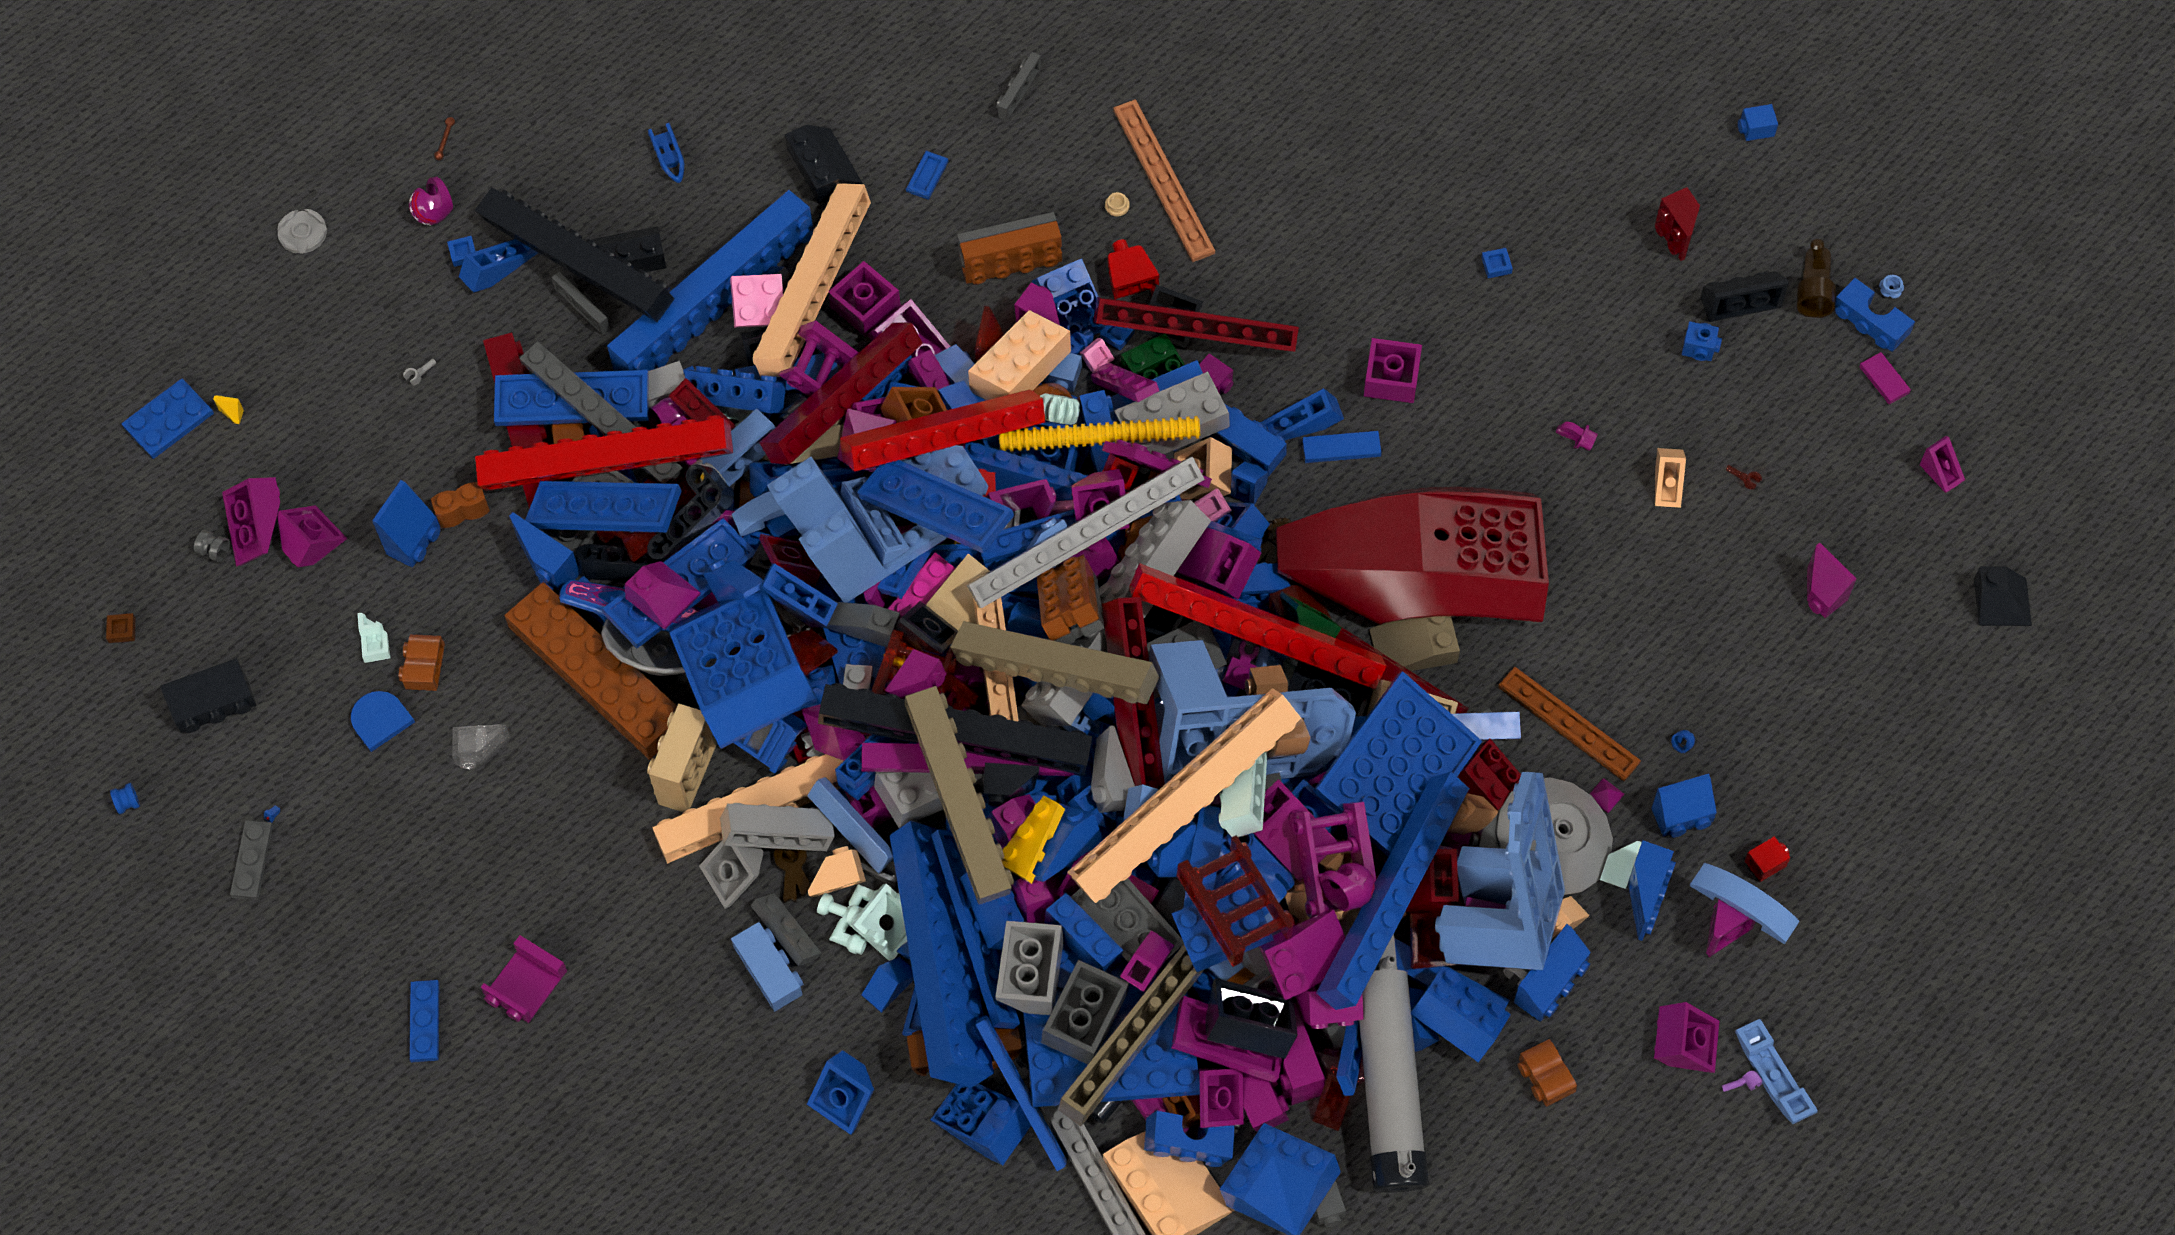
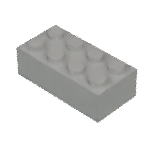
(1190, 398)

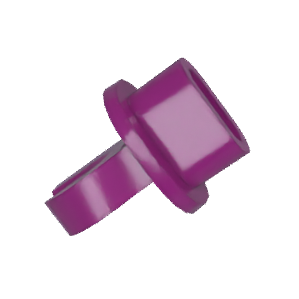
(1582, 437)

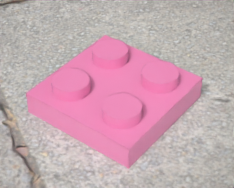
(755, 299)

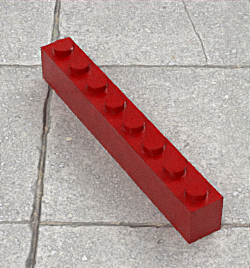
(942, 430)

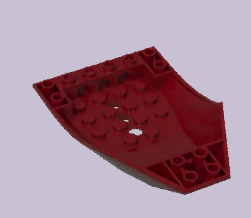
(1391, 567)

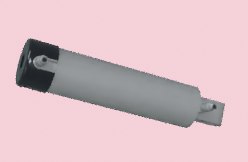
(1391, 1080)

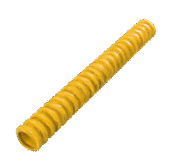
(1100, 433)

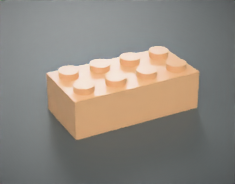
(1020, 358)

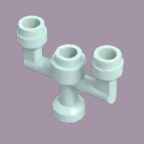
(854, 943)

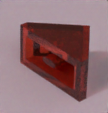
(1332, 1104)

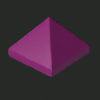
(1606, 795)

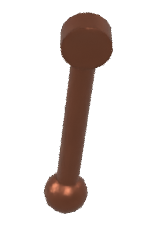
(439, 154)

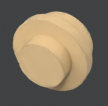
(1117, 204)

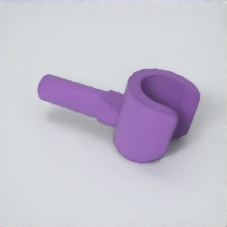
(1751, 1079)

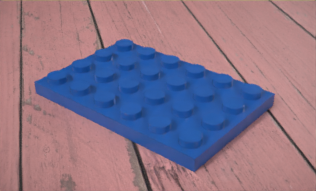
(1394, 757)

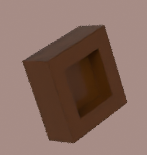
(120, 628)

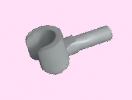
(418, 373)

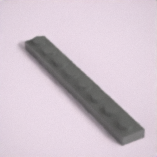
(587, 402)

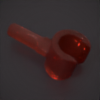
(1744, 477)

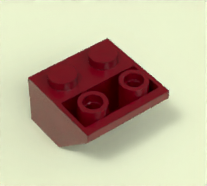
(1677, 220)
(1490, 774)
(1438, 884)

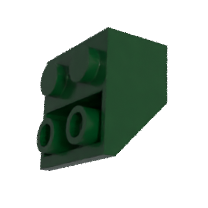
(1152, 358)

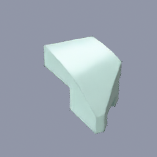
(373, 640)
(1620, 865)

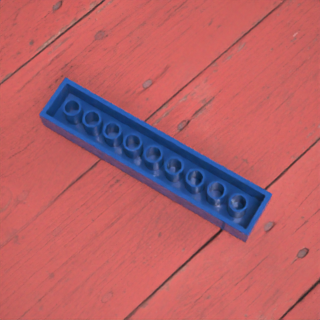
(708, 288)
(939, 962)

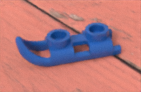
(670, 158)

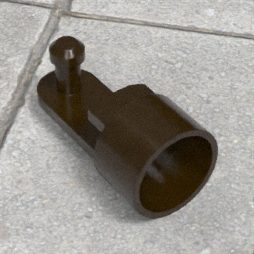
(1816, 283)

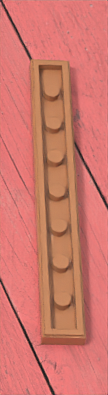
(1164, 180)

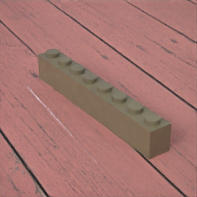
(1055, 662)
(958, 796)
(1129, 1038)

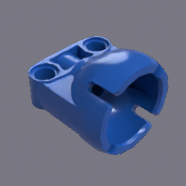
(1272, 870)

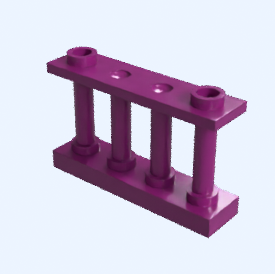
(834, 351)
(1357, 844)

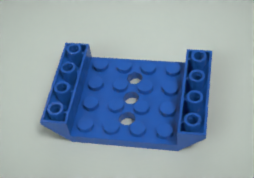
(745, 688)

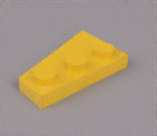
(1028, 842)

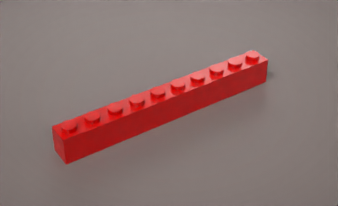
(604, 453)
(1257, 626)

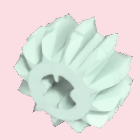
(1060, 409)

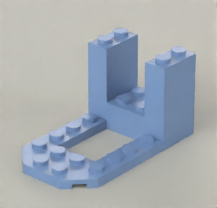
(832, 533)
(1198, 712)
(1515, 876)

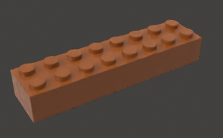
(594, 672)

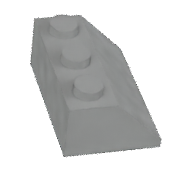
(1030, 966)

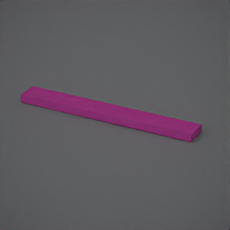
(909, 758)

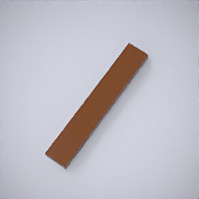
(1569, 724)

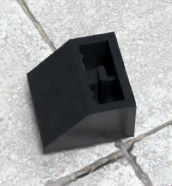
(1169, 898)

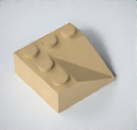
(681, 758)

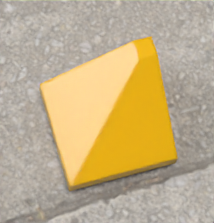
(230, 408)

